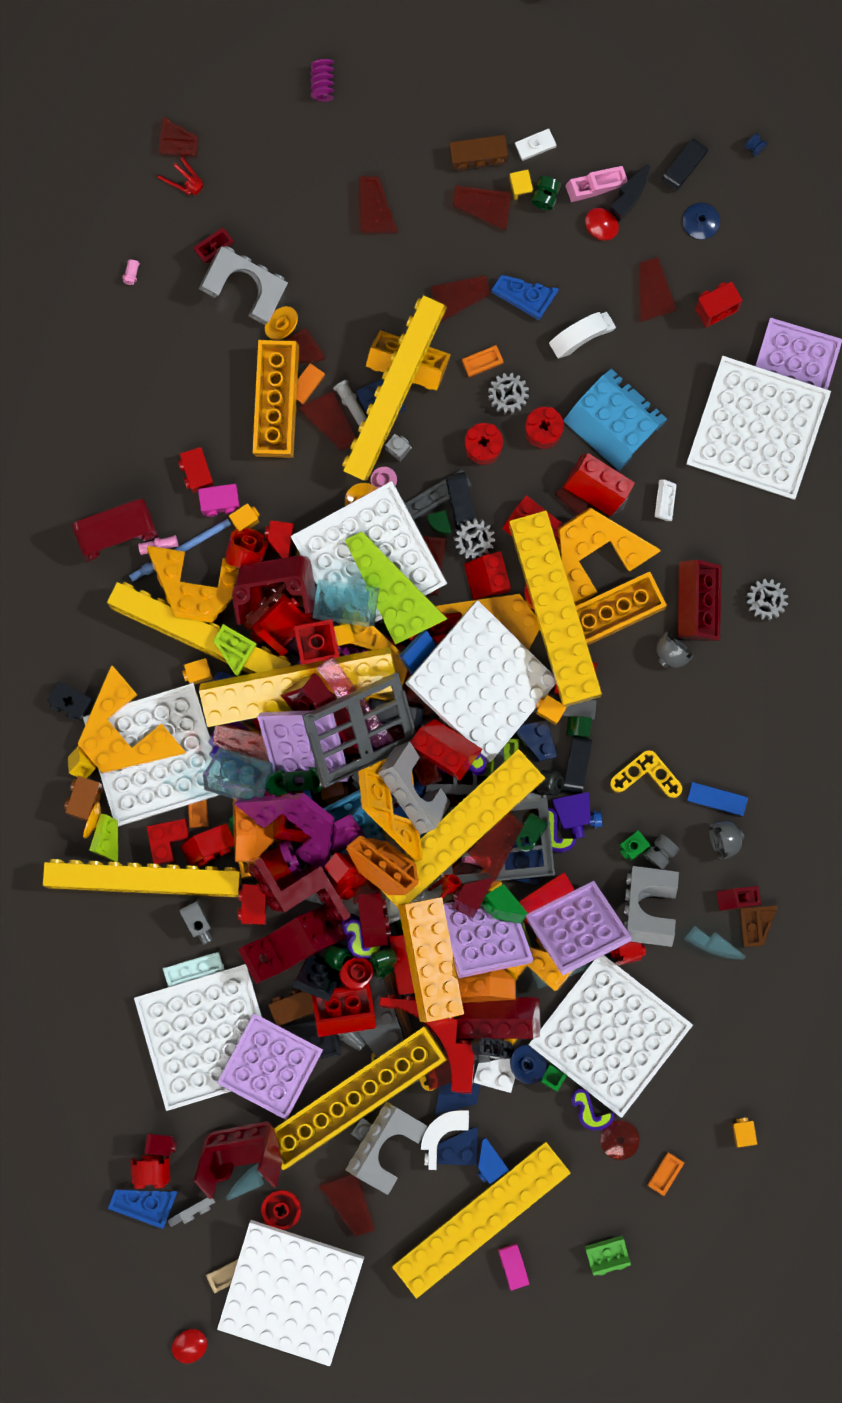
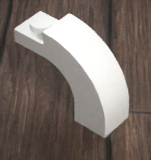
(580, 333)
(445, 1123)

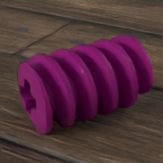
(320, 79)

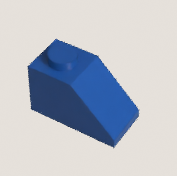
(490, 1164)

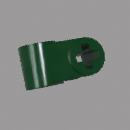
(532, 829)
(383, 962)

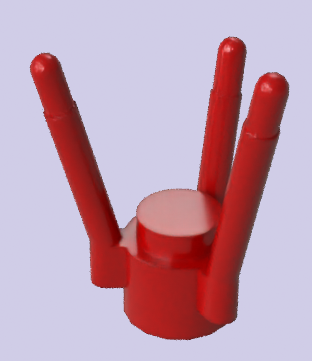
(194, 184)
(450, 884)

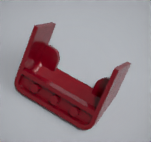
(113, 528)
(294, 571)
(238, 1147)

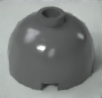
(672, 651)
(726, 838)

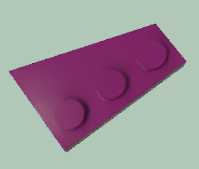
(344, 833)

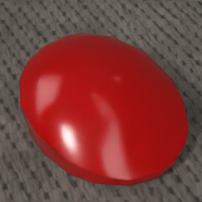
(601, 224)
(356, 973)
(189, 1346)

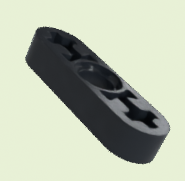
(498, 1045)

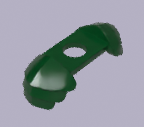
(284, 782)

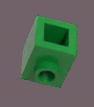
(633, 846)

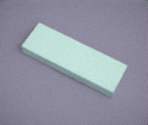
(193, 969)

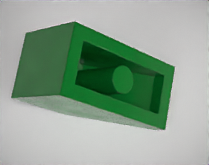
(504, 906)

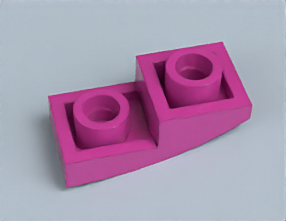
(513, 1267)

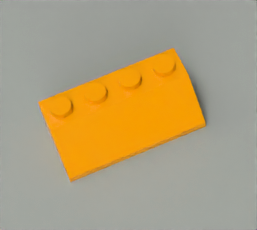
(430, 370)

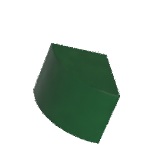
(439, 523)
(579, 726)

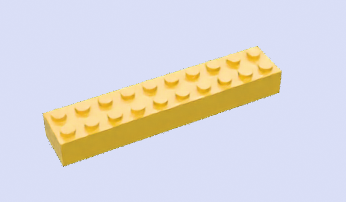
(395, 388)
(555, 609)
(195, 633)
(260, 692)
(472, 820)
(142, 879)
(358, 1096)
(480, 1219)

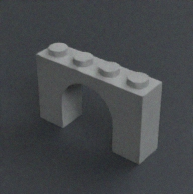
(269, 285)
(396, 774)
(646, 883)
(388, 1123)

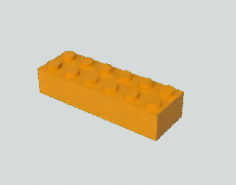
(275, 398)
(620, 608)
(431, 959)

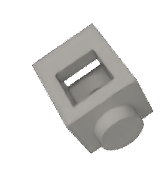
(398, 447)

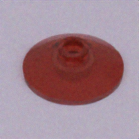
(609, 1140)

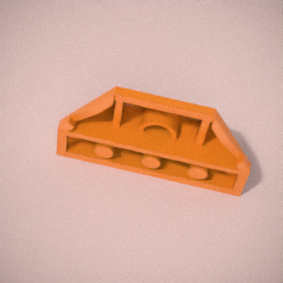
(249, 837)
(383, 865)
(487, 987)

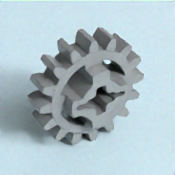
(502, 389)
(477, 531)
(763, 592)

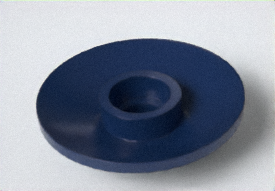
(699, 229)
(535, 1065)

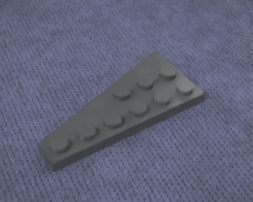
(387, 1030)

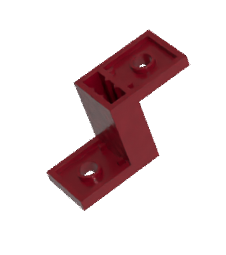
(297, 889)
(291, 944)

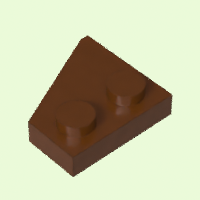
(756, 924)

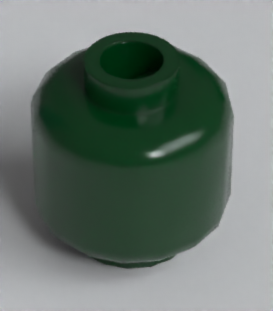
(337, 956)

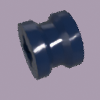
(755, 144)

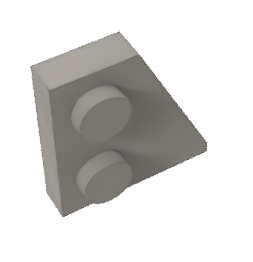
(187, 1215)

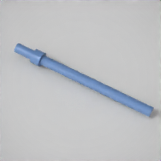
(147, 568)

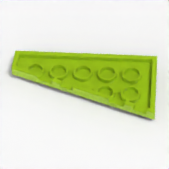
(399, 600)

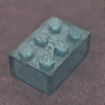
(346, 602)
(236, 775)

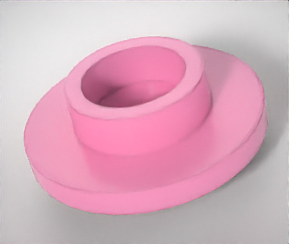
(383, 476)

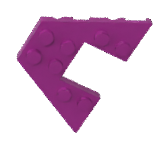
(303, 813)

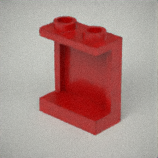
(278, 623)

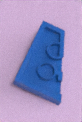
(528, 297)
(144, 1206)

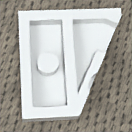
(495, 1074)

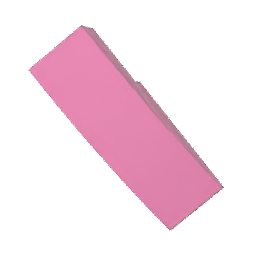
(596, 183)

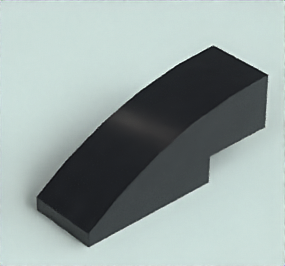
(630, 193)

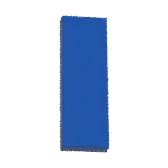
(717, 799)

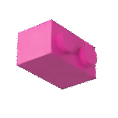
(219, 499)

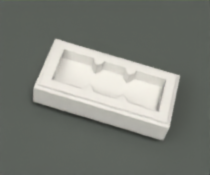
(535, 144)
(665, 500)

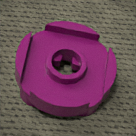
(291, 858)

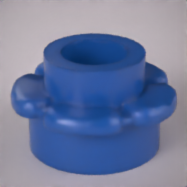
(596, 819)

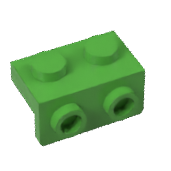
(607, 1256)

